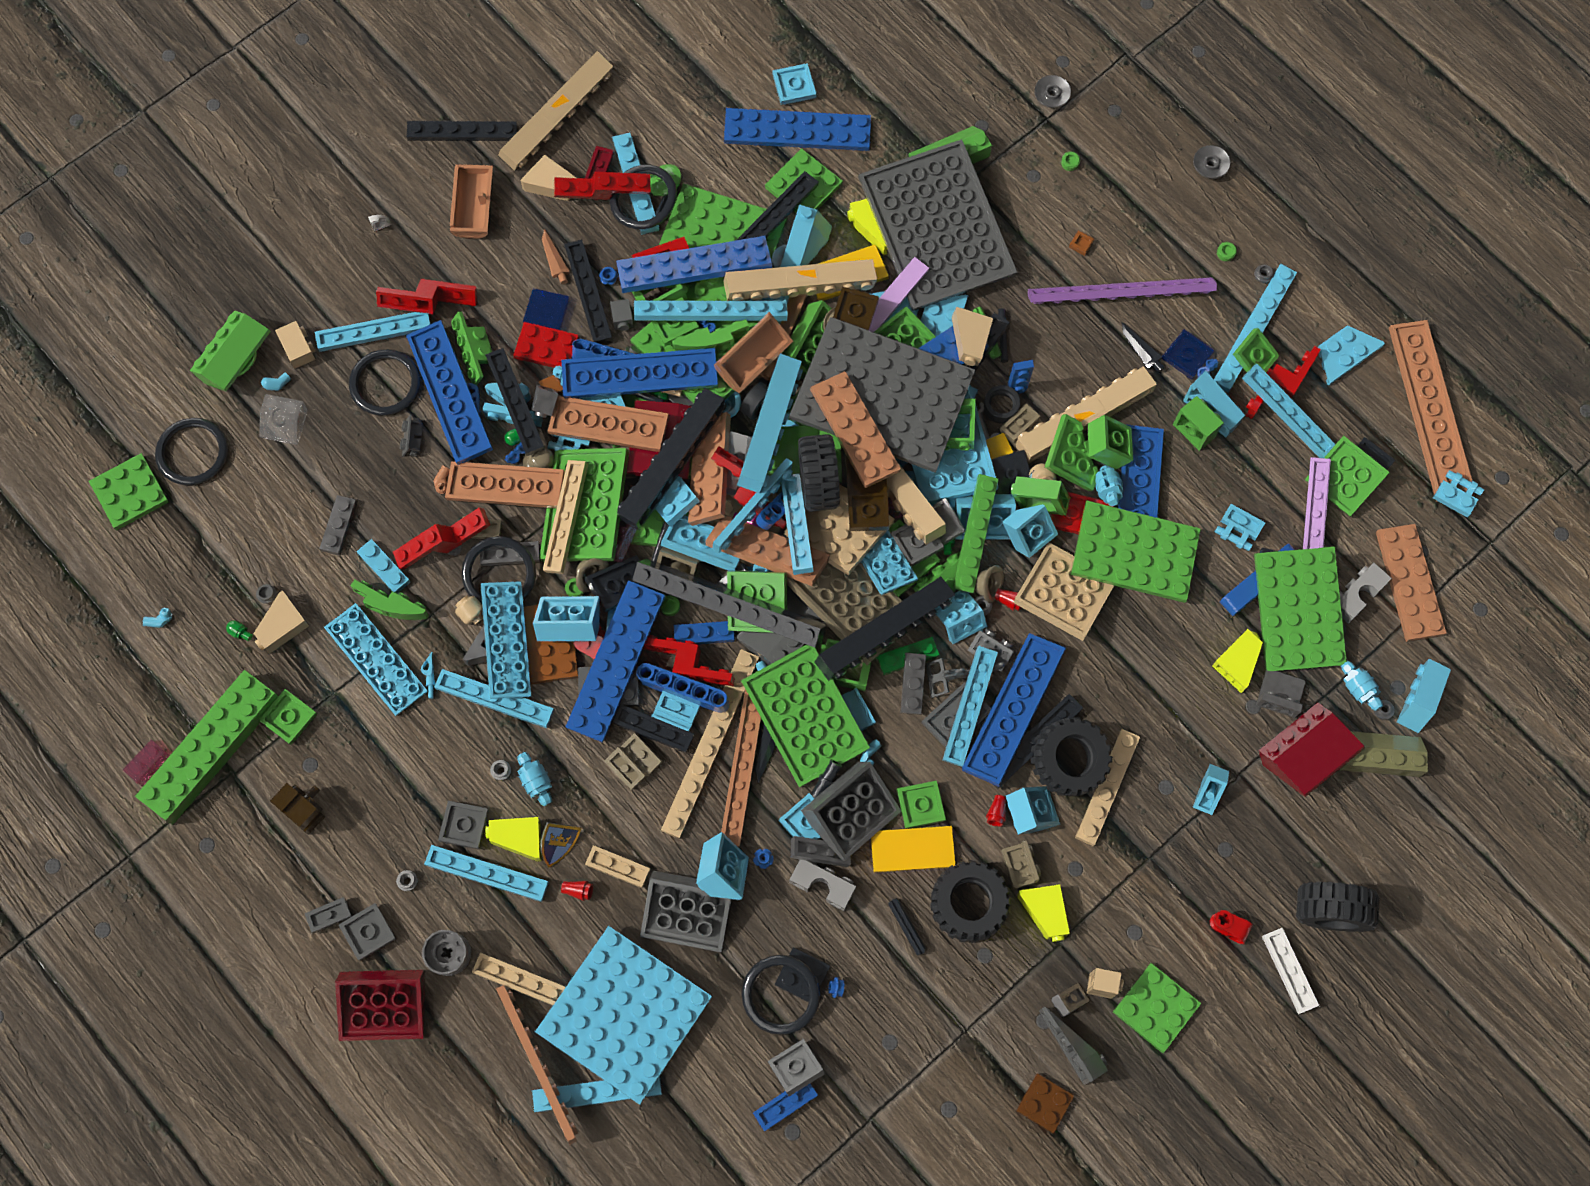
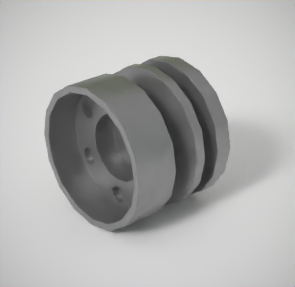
(434, 951)

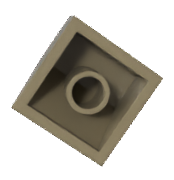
(679, 561)

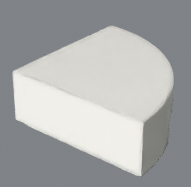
(379, 222)

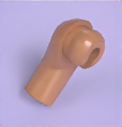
(440, 480)

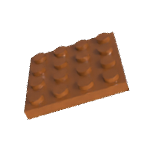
(548, 659)

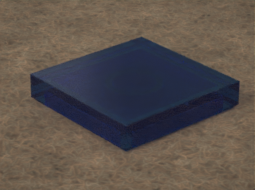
(546, 309)
(1187, 354)

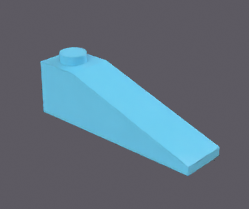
(807, 237)

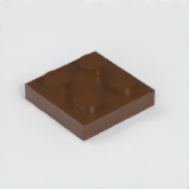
(1044, 1103)

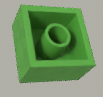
(1198, 422)
(1110, 442)

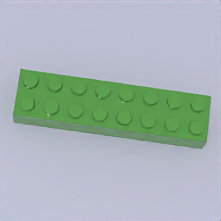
(207, 748)

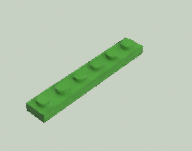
(975, 533)

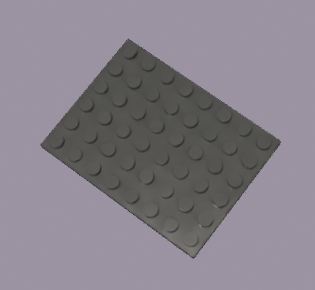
(940, 215)
(905, 390)

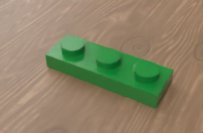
(894, 660)

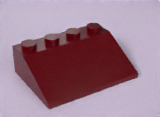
(641, 459)
(1310, 750)
(380, 1005)

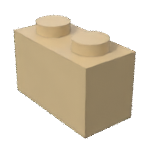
(295, 345)
(1104, 983)

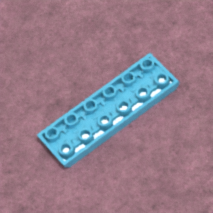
(888, 565)
(505, 640)
(375, 659)

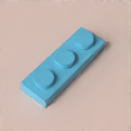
(500, 412)
(383, 566)

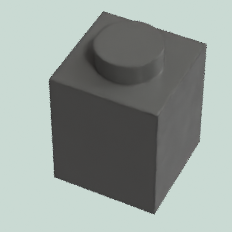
(621, 314)

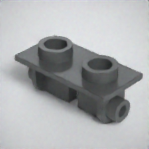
(409, 443)

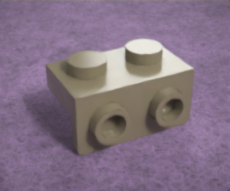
(1021, 865)

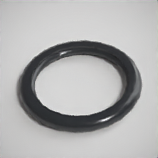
(672, 195)
(393, 409)
(179, 425)
(498, 541)
(759, 1021)

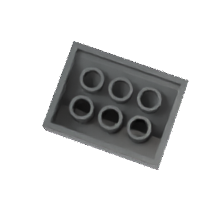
(773, 646)
(851, 809)
(684, 913)

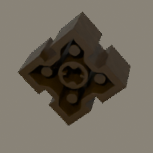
(299, 806)

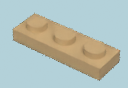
(617, 866)

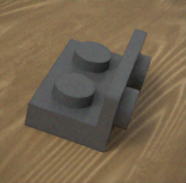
(987, 639)

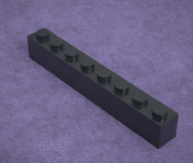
(671, 459)
(885, 628)

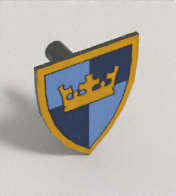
(557, 841)

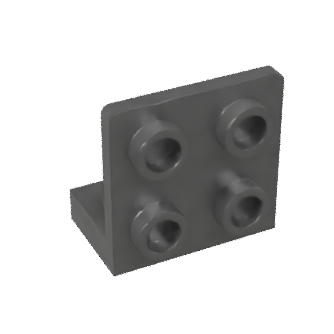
(1281, 693)

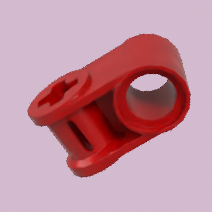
(1234, 927)

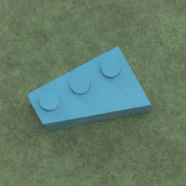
(1424, 695)

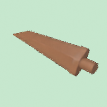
(556, 264)

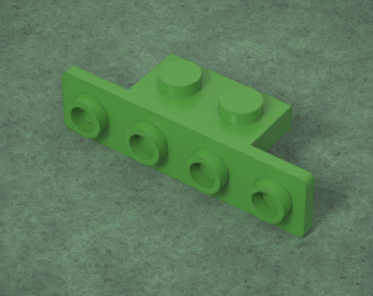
(473, 345)
(946, 571)

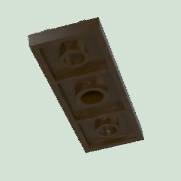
(856, 307)
(866, 505)

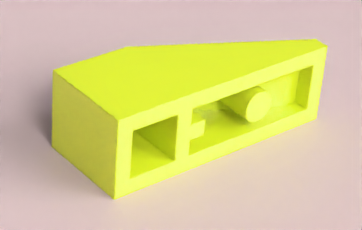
(866, 224)

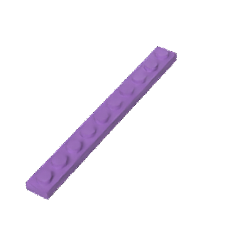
(1127, 290)

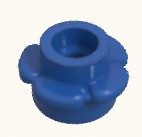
(608, 271)
(763, 864)
(836, 987)

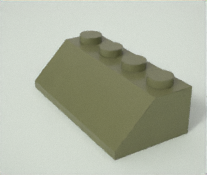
(1389, 755)

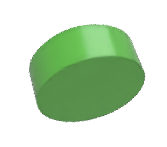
(1070, 161)
(1226, 251)
(571, 588)
(670, 606)

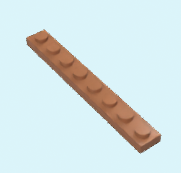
(741, 771)
(541, 1070)

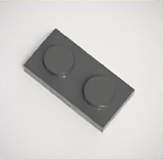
(328, 915)

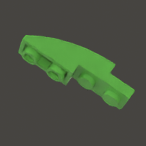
(721, 339)
(394, 606)

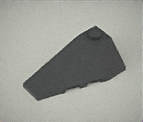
(1081, 1055)

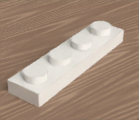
(1290, 971)

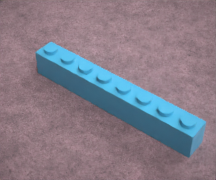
(769, 424)

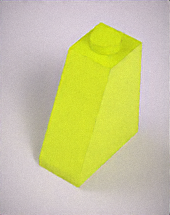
(1239, 660)
(517, 836)
(1047, 911)

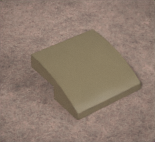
(1022, 421)
(633, 761)

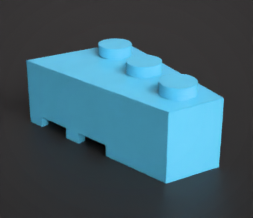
(1217, 401)

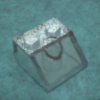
(282, 419)

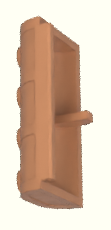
(471, 201)
(753, 353)

